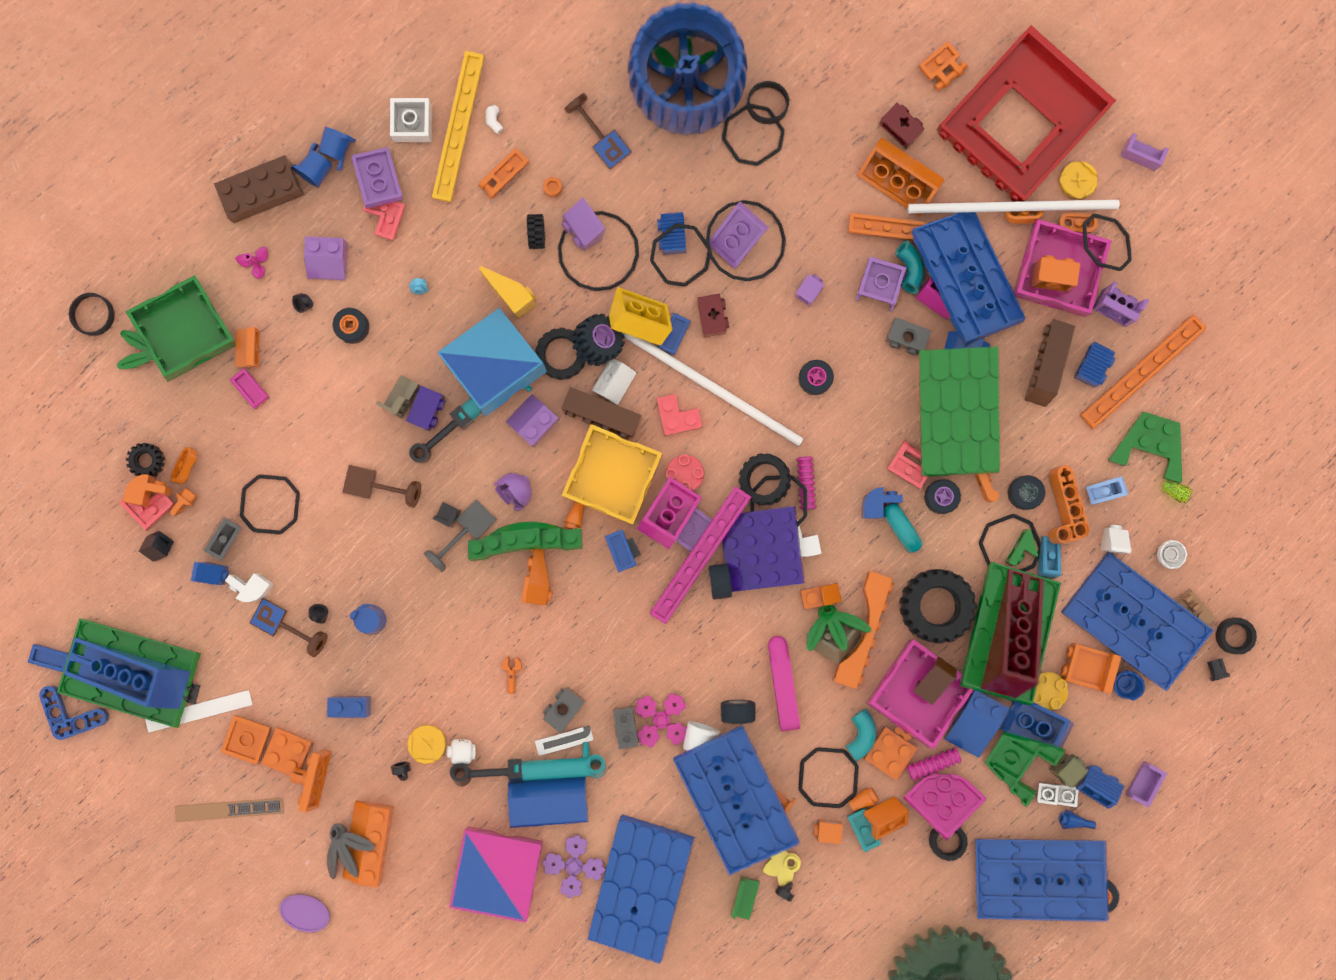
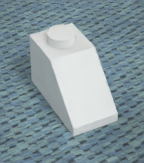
(1115, 540)

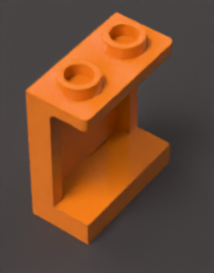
(1090, 667)

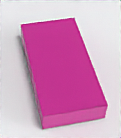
(249, 388)

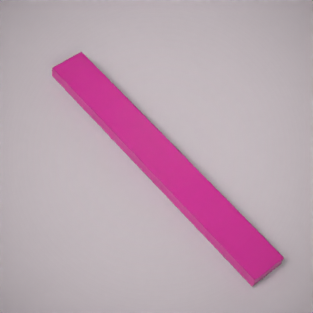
(700, 554)

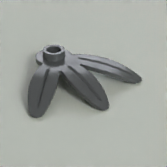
(340, 839)

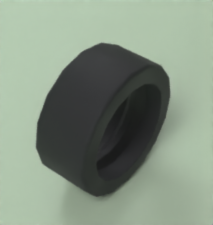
(1250, 632)
(952, 855)

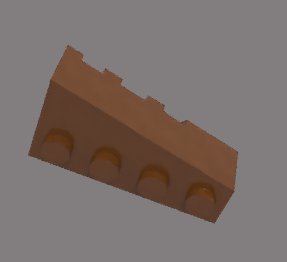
(1050, 363)

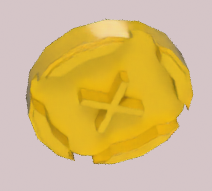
(1078, 180)
(427, 744)

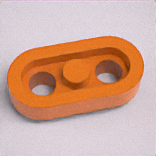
(1023, 216)
(1076, 221)
(183, 465)

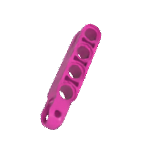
(783, 684)

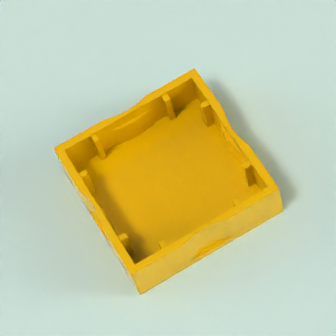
(612, 474)

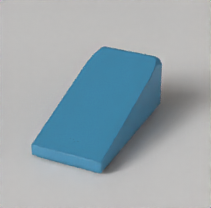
(1049, 559)

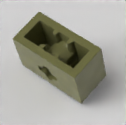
(1069, 769)

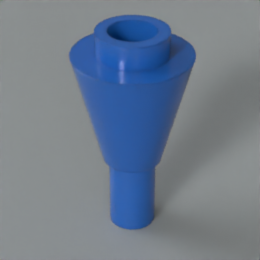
(1071, 820)

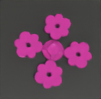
(661, 720)

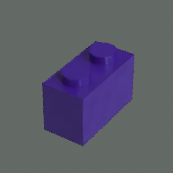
(426, 408)

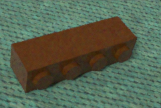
(601, 412)

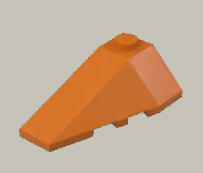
(537, 583)

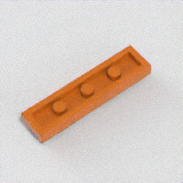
(882, 226)

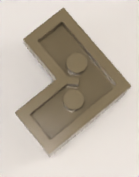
(400, 397)
(828, 647)

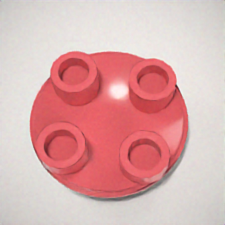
(686, 471)

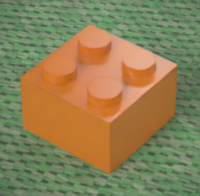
(1055, 274)

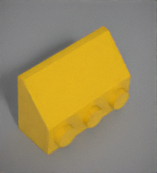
(640, 316)

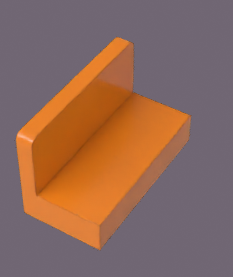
(247, 348)
(887, 817)

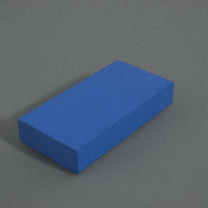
(679, 328)
(620, 550)
(48, 657)

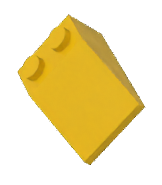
(515, 296)

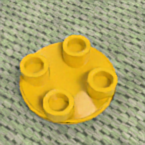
(1051, 691)

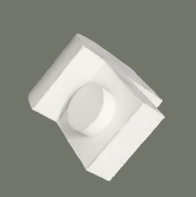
(809, 545)
(253, 590)

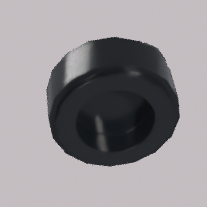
(302, 302)
(318, 613)
(401, 768)
(785, 892)

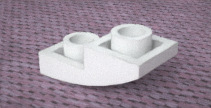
(1057, 794)

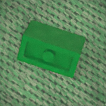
(744, 898)

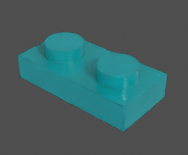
(863, 830)

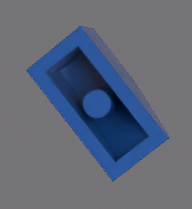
(209, 573)

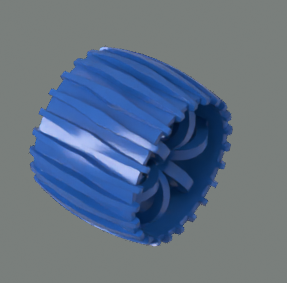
(684, 21)

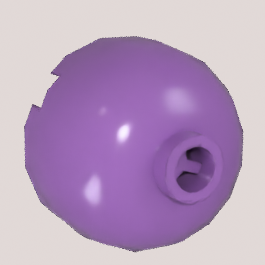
(514, 489)

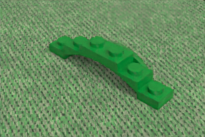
(524, 537)

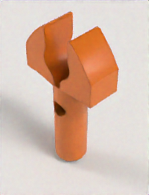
(511, 673)

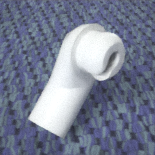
(491, 119)

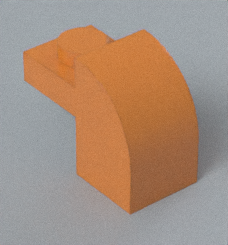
(140, 488)

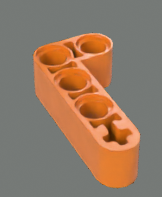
(1065, 504)

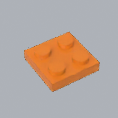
(246, 739)
(286, 751)
(890, 753)

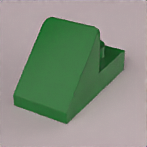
(1024, 544)

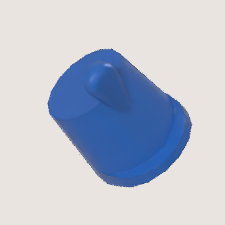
(334, 145)
(313, 167)
(369, 619)

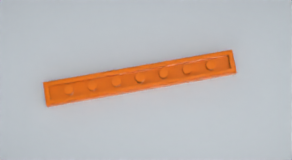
(1143, 371)

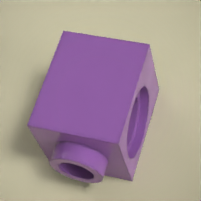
(809, 289)

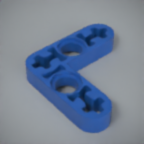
(63, 720)

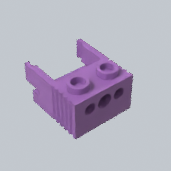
(881, 281)
(1124, 312)

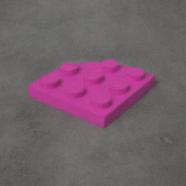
(945, 801)

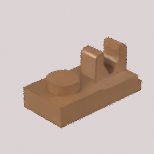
(1193, 604)

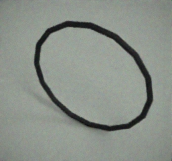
(716, 263)
(615, 284)

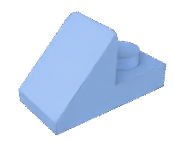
(1107, 490)

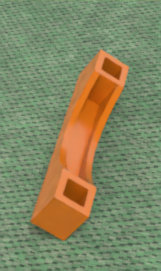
(875, 591)

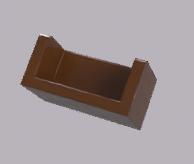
(935, 681)

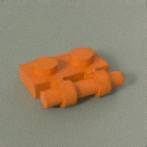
(938, 62)

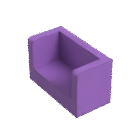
(1143, 153)
(1146, 784)

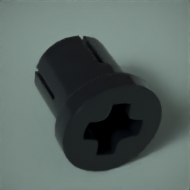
(1217, 670)

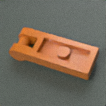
(504, 172)
(984, 483)

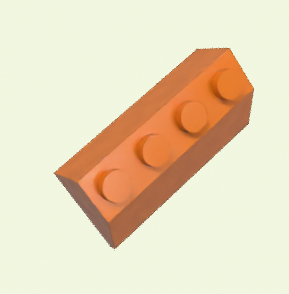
(900, 175)
(374, 824)

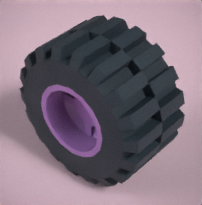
(596, 340)

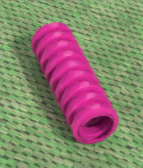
(806, 478)
(934, 763)

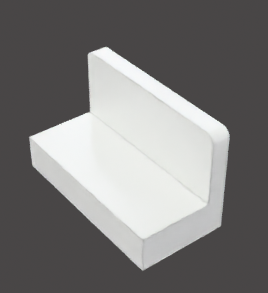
(614, 381)

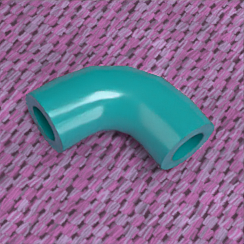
(915, 267)
(902, 528)
(865, 734)

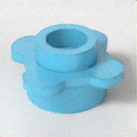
(418, 286)

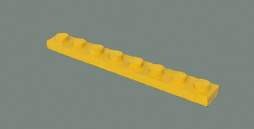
(458, 126)

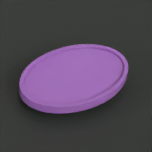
(304, 913)

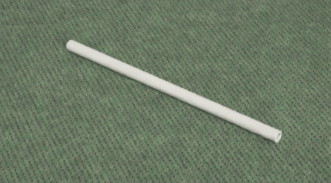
(1013, 206)
(716, 389)

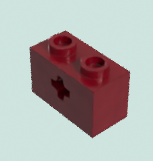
(904, 135)
(709, 326)

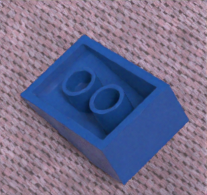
(976, 723)
(1037, 724)

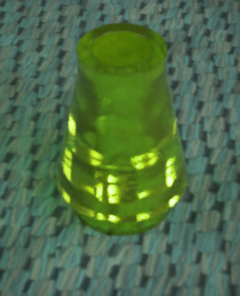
(1177, 491)

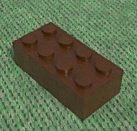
(258, 189)

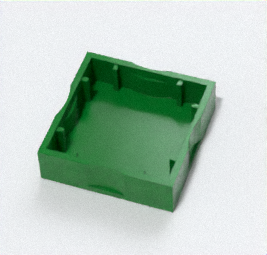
(181, 328)

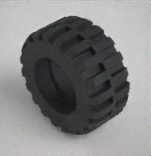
(963, 611)

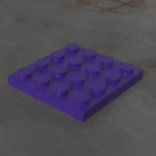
(764, 550)

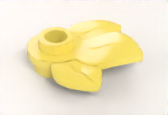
(778, 867)

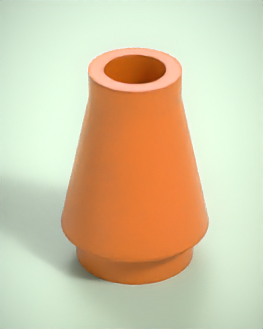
(574, 517)
(864, 799)

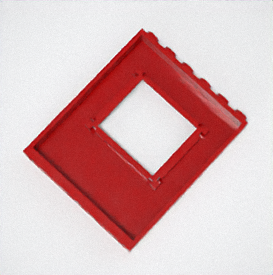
(1052, 87)

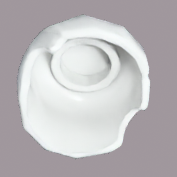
(1171, 554)

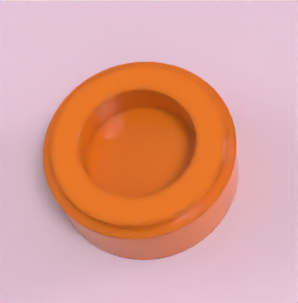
(552, 187)

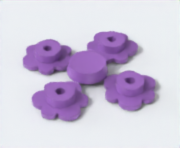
(573, 866)

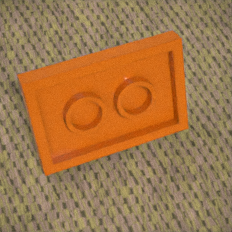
(312, 779)

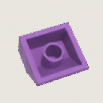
(583, 225)
(325, 258)
(533, 420)

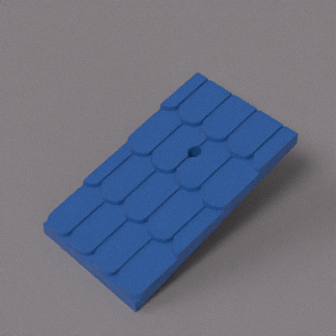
(968, 276)
(1137, 621)
(736, 800)
(1023, 879)
(641, 888)

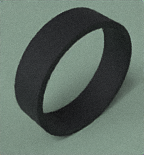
(768, 84)
(78, 300)

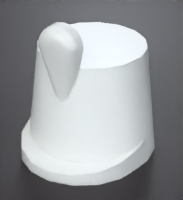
(698, 734)

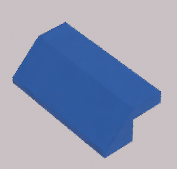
(547, 802)

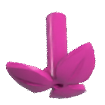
(247, 260)

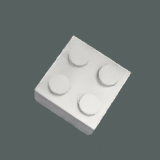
(410, 119)

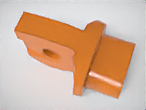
(184, 498)

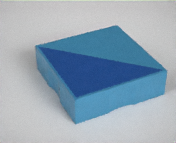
(492, 361)

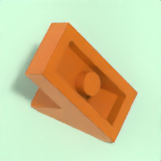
(820, 596)

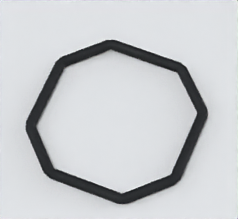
(731, 149)
(1123, 231)
(663, 235)
(797, 482)
(243, 502)
(1004, 519)
(827, 804)

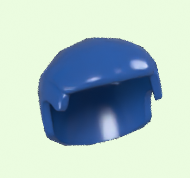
(1129, 685)

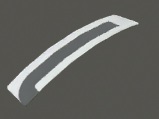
(564, 740)

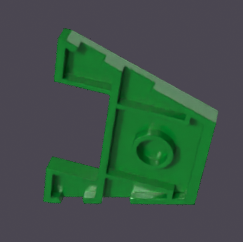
(1154, 436)
(1013, 757)

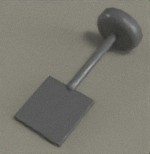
(475, 520)

